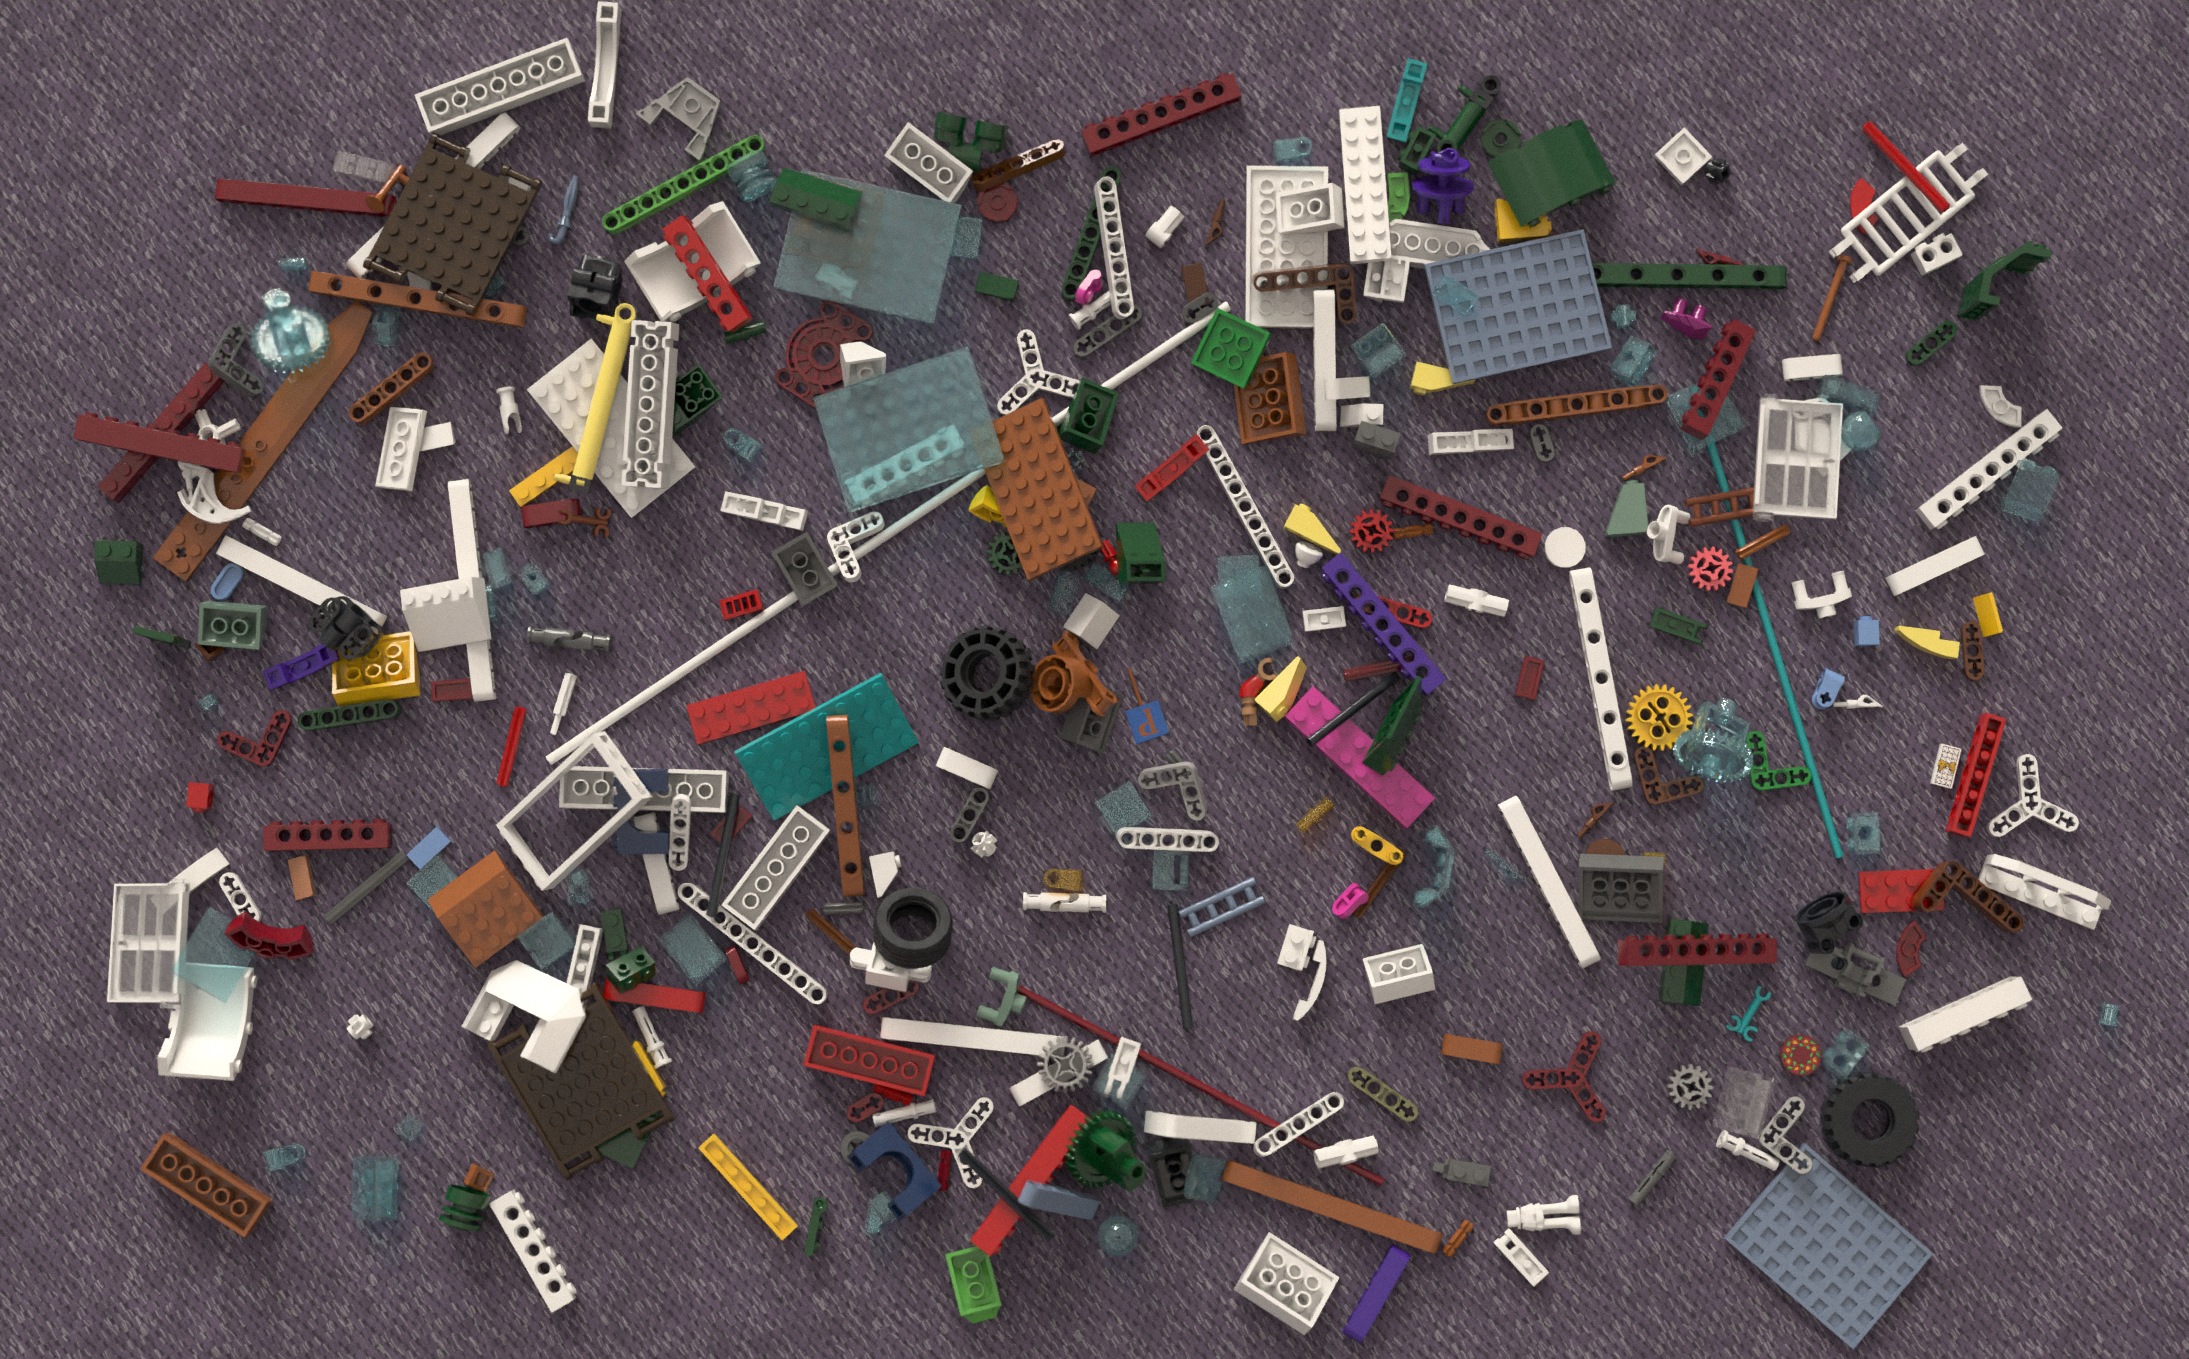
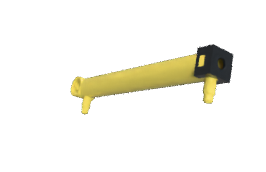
(602, 401)

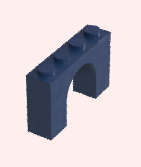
(630, 838)
(919, 1179)

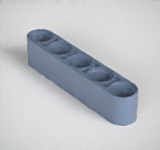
(1059, 1200)

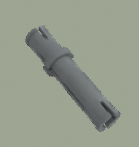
(1658, 1170)

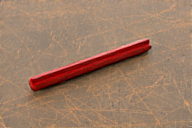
(1906, 167)

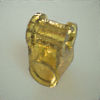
(1067, 879)

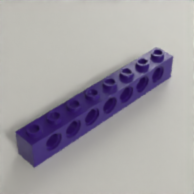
(1340, 564)

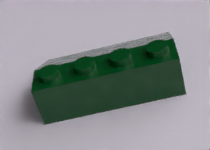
(1395, 729)

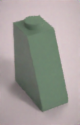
(1629, 511)

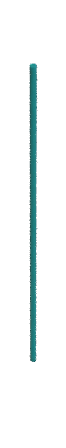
(1780, 666)

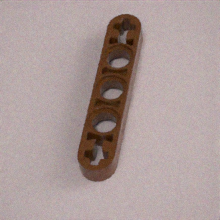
(1012, 172)

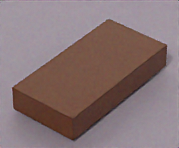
(1742, 585)

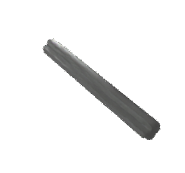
(366, 887)

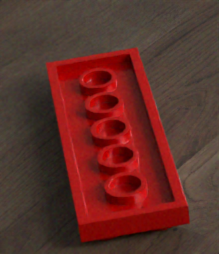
(751, 707)

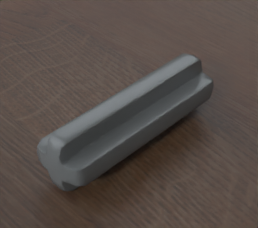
(843, 908)

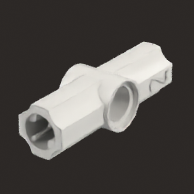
(1476, 600)
(1345, 1152)

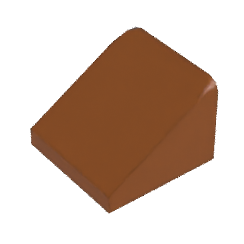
(478, 1178)

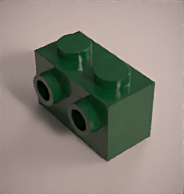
(1418, 148)
(630, 970)

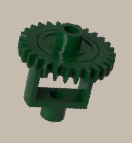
(1104, 1152)

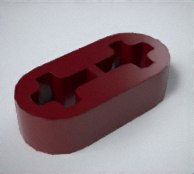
(737, 964)
(862, 1103)

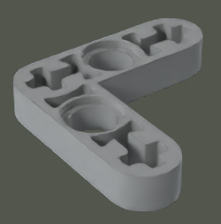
(1184, 782)
(1780, 1141)

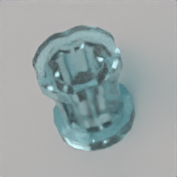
(2109, 1014)

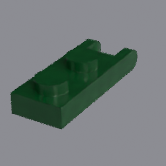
(1676, 625)

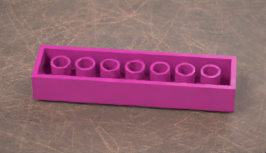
(1346, 748)

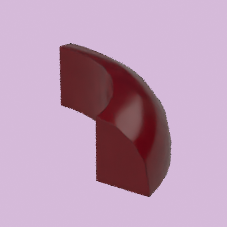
(268, 940)

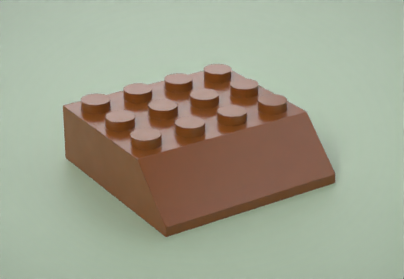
(485, 908)

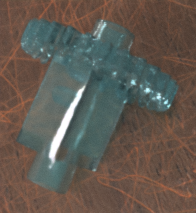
(289, 335)
(1716, 754)

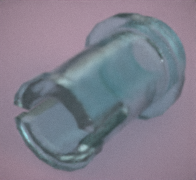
(293, 264)

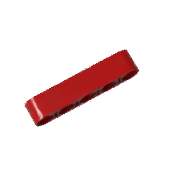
(658, 996)

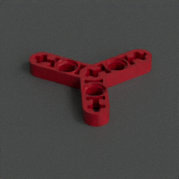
(1580, 1083)

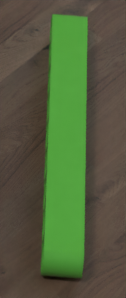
(673, 185)

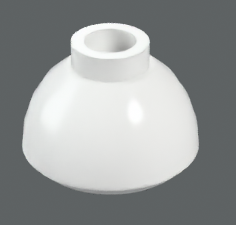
(1307, 554)

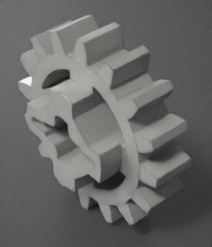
(1694, 1079)

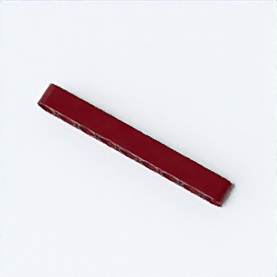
(299, 197)

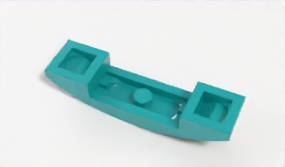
(1406, 100)

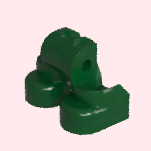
(987, 137)

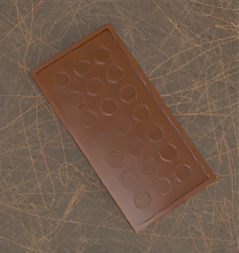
(1040, 493)

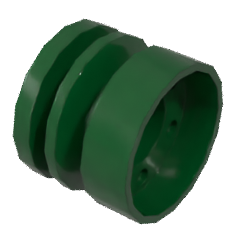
(464, 1208)

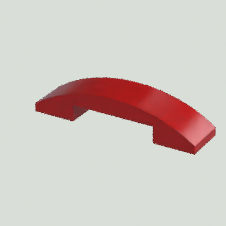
(1172, 468)

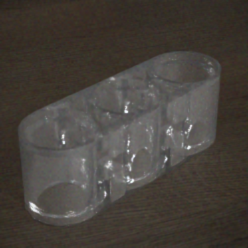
(362, 167)

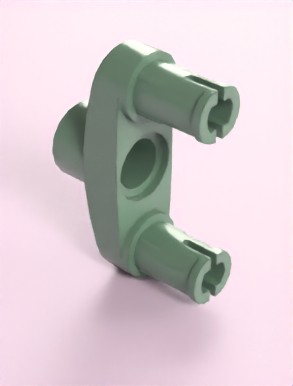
(1011, 1002)

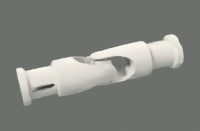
(1080, 902)

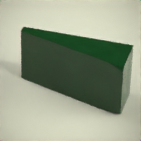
(997, 286)

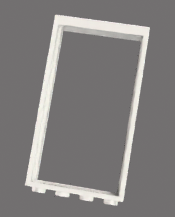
(625, 775)

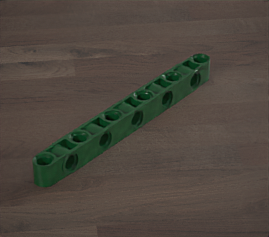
(1690, 276)

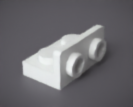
(1296, 947)

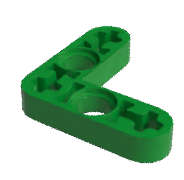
(1763, 770)

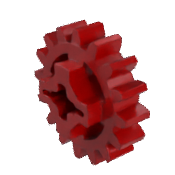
(1381, 534)

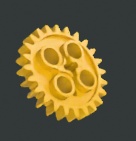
(1643, 728)

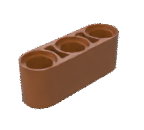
(1472, 1049)

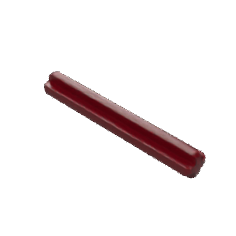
(1373, 669)

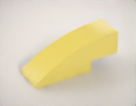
(1929, 641)

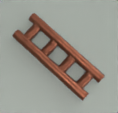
(1717, 516)

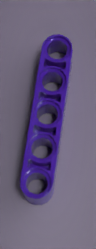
(1377, 1293)

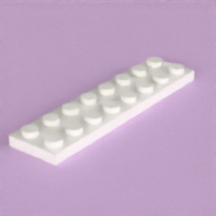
(1365, 185)

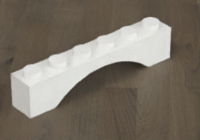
(607, 45)

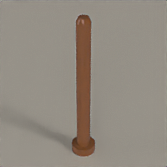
(1843, 261)

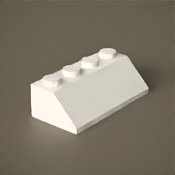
(929, 163)

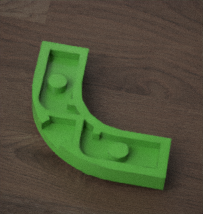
(1398, 195)

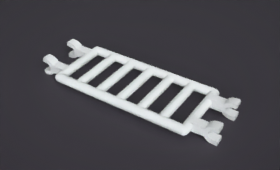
(1892, 193)

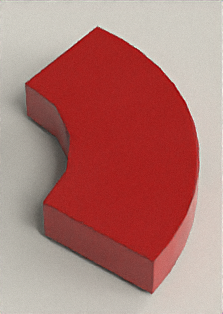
(1859, 200)

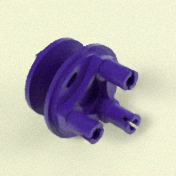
(1442, 186)

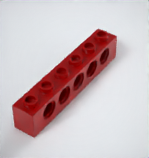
(683, 227)
(1975, 775)

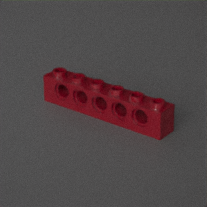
(1741, 335)
(274, 842)

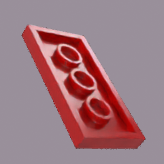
(1892, 890)

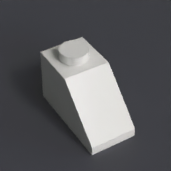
(1353, 414)
(884, 870)

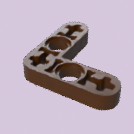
(1664, 795)

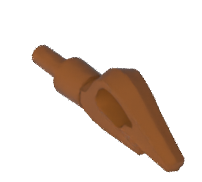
(1645, 466)

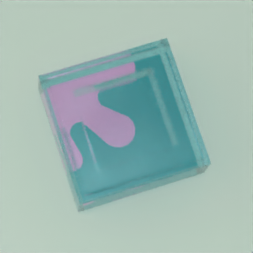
(410, 1127)

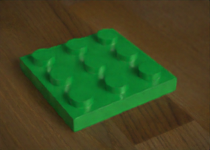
(1231, 348)

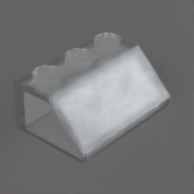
(1743, 1102)

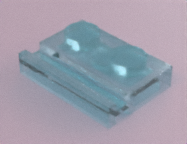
(967, 238)

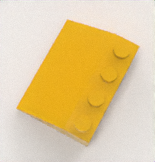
(383, 674)

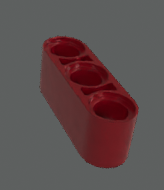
(547, 513)

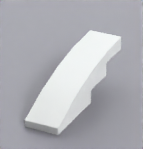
(764, 511)

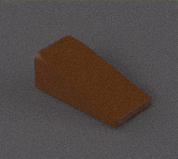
(1194, 282)

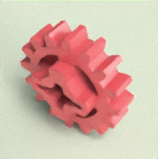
(1708, 560)

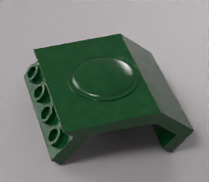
(1975, 298)

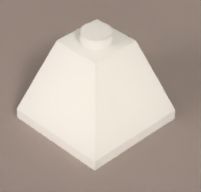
(860, 362)

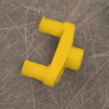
(1388, 852)

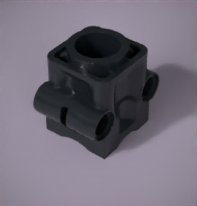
(595, 287)

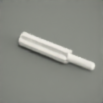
(563, 700)

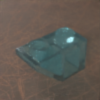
(878, 1213)

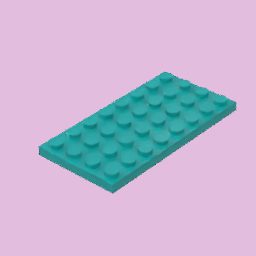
(794, 760)

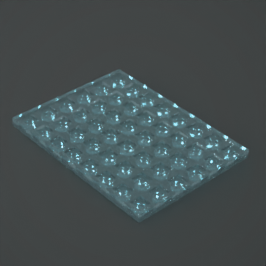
(886, 262)
(908, 429)

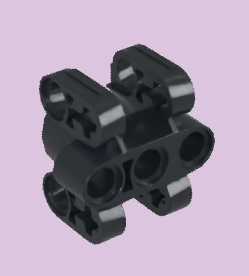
(345, 627)

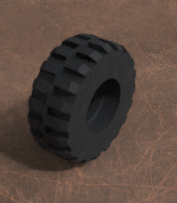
(961, 664)
(1900, 1123)

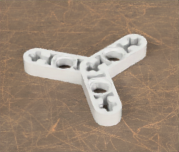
(1031, 370)
(2037, 811)
(961, 1128)

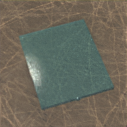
(212, 959)

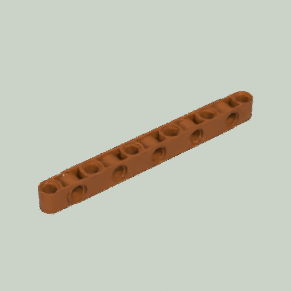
(403, 297)

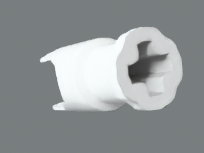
(509, 408)

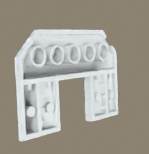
(1414, 246)
(538, 994)

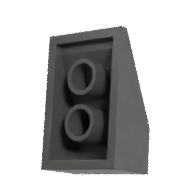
(804, 568)

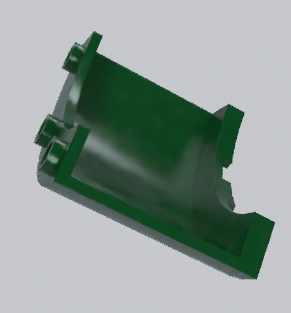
(1551, 172)

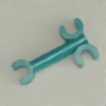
(1742, 1025)

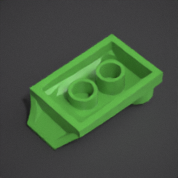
(974, 1284)

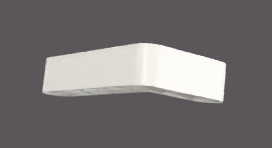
(1199, 1127)

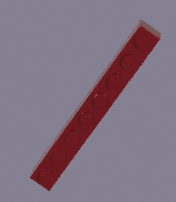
(175, 417)
(158, 443)

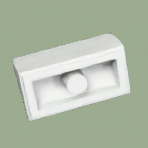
(437, 436)

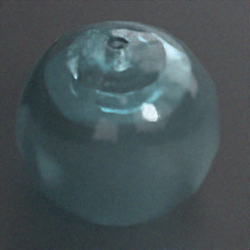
(1860, 431)
(1114, 1227)

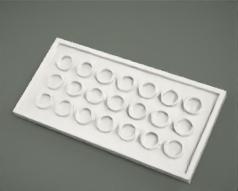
(1275, 251)
(567, 398)

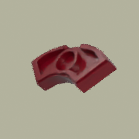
(1908, 948)

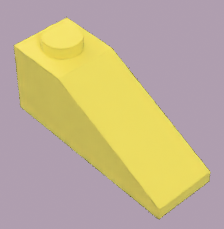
(1431, 379)
(1307, 526)
(1281, 692)

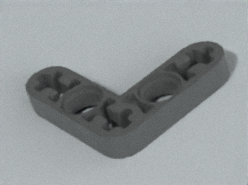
(227, 364)

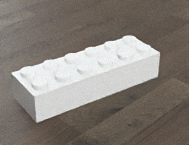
(776, 868)
(1965, 1013)

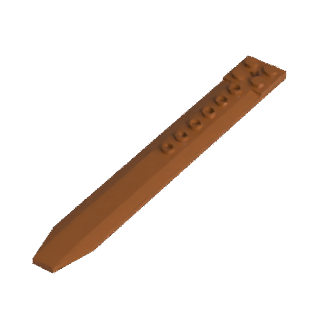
(267, 440)

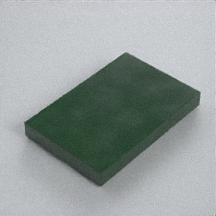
(161, 637)

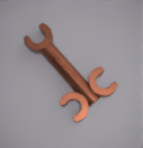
(598, 521)

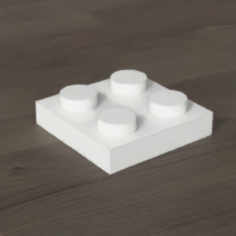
(1682, 156)

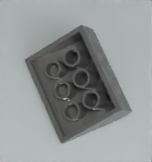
(1621, 888)

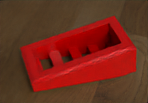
(757, 599)

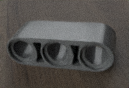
(970, 804)

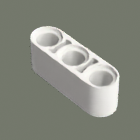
(1813, 366)
(1347, 388)
(967, 768)

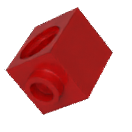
(199, 796)

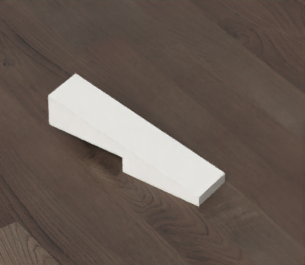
(1470, 441)

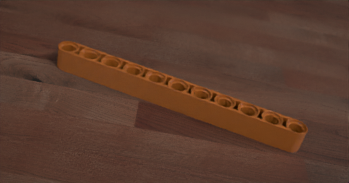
(1332, 1206)

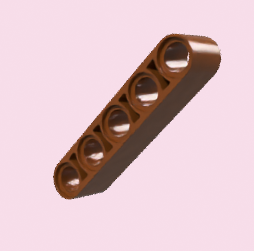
(381, 390)

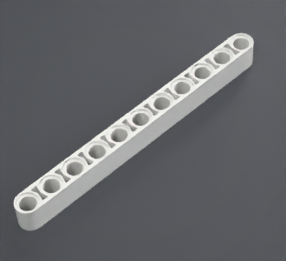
(482, 150)
(468, 566)

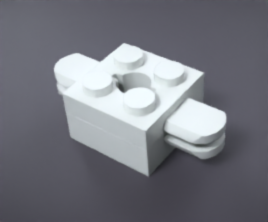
(880, 976)

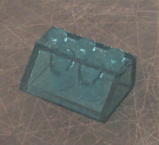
(374, 1188)

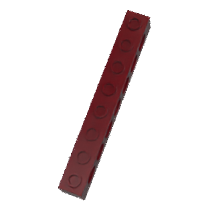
(1154, 124)
(1529, 537)
(1764, 951)

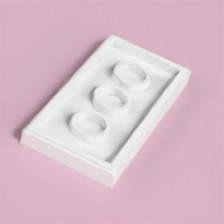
(401, 448)

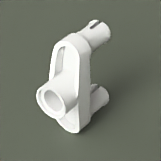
(1663, 534)
(1825, 604)

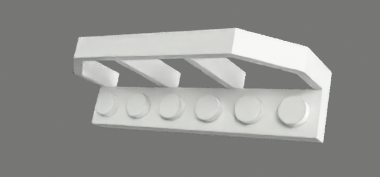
(2039, 896)

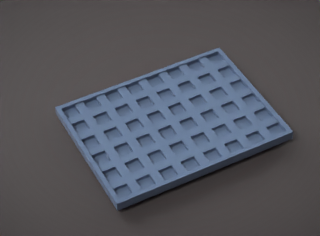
(1531, 308)
(1828, 1247)

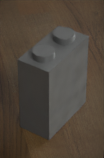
(1376, 440)

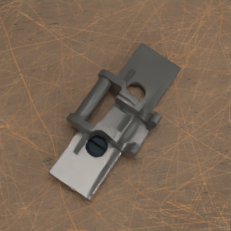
(1856, 979)

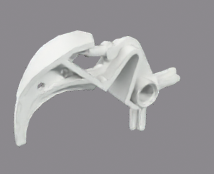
(205, 488)

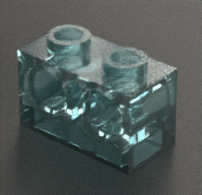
(1849, 1057)

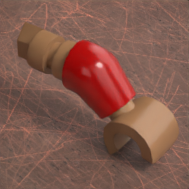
(1250, 690)

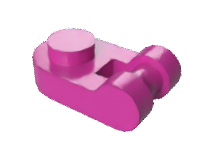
(1088, 287)
(1349, 901)

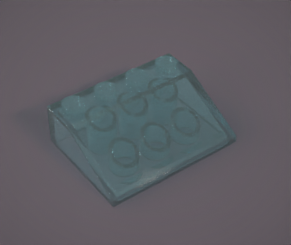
(1251, 614)

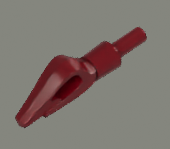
(1717, 258)

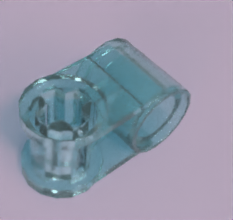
(1288, 150)
(743, 444)
(280, 1157)

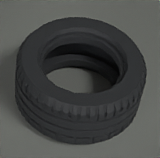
(910, 953)

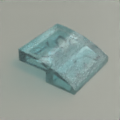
(1203, 1177)

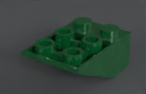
(693, 398)
(1139, 554)

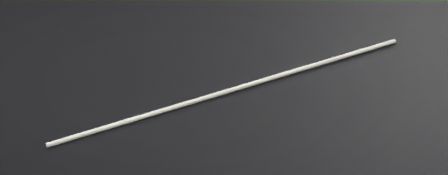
(859, 553)

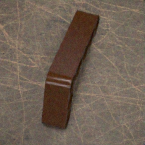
(1312, 281)
(1970, 894)

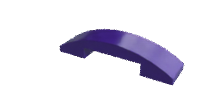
(300, 667)

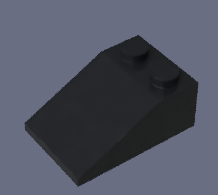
(1170, 1165)

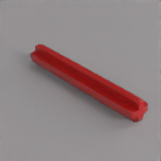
(511, 746)

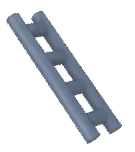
(1217, 919)

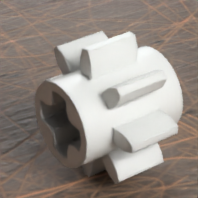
(984, 844)
(360, 1026)

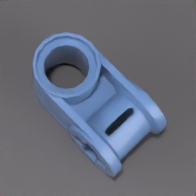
(1827, 686)

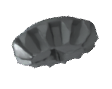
(846, 1145)

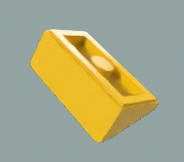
(1987, 614)

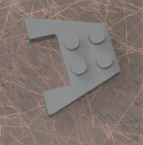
(690, 106)

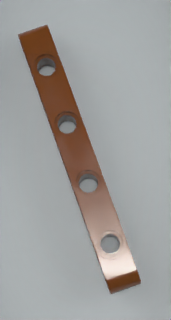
(1591, 404)
(845, 805)

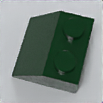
(118, 562)

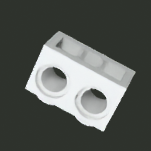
(1937, 256)

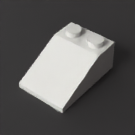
(1310, 209)

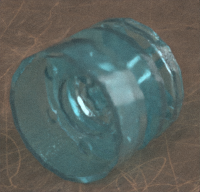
(752, 176)

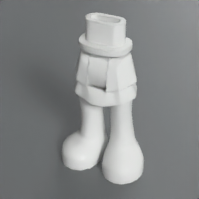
(1532, 1216)

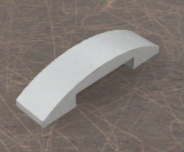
(203, 869)
(1319, 956)

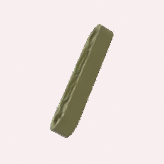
(1383, 1092)

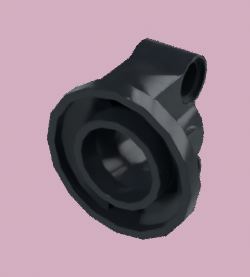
(1827, 921)

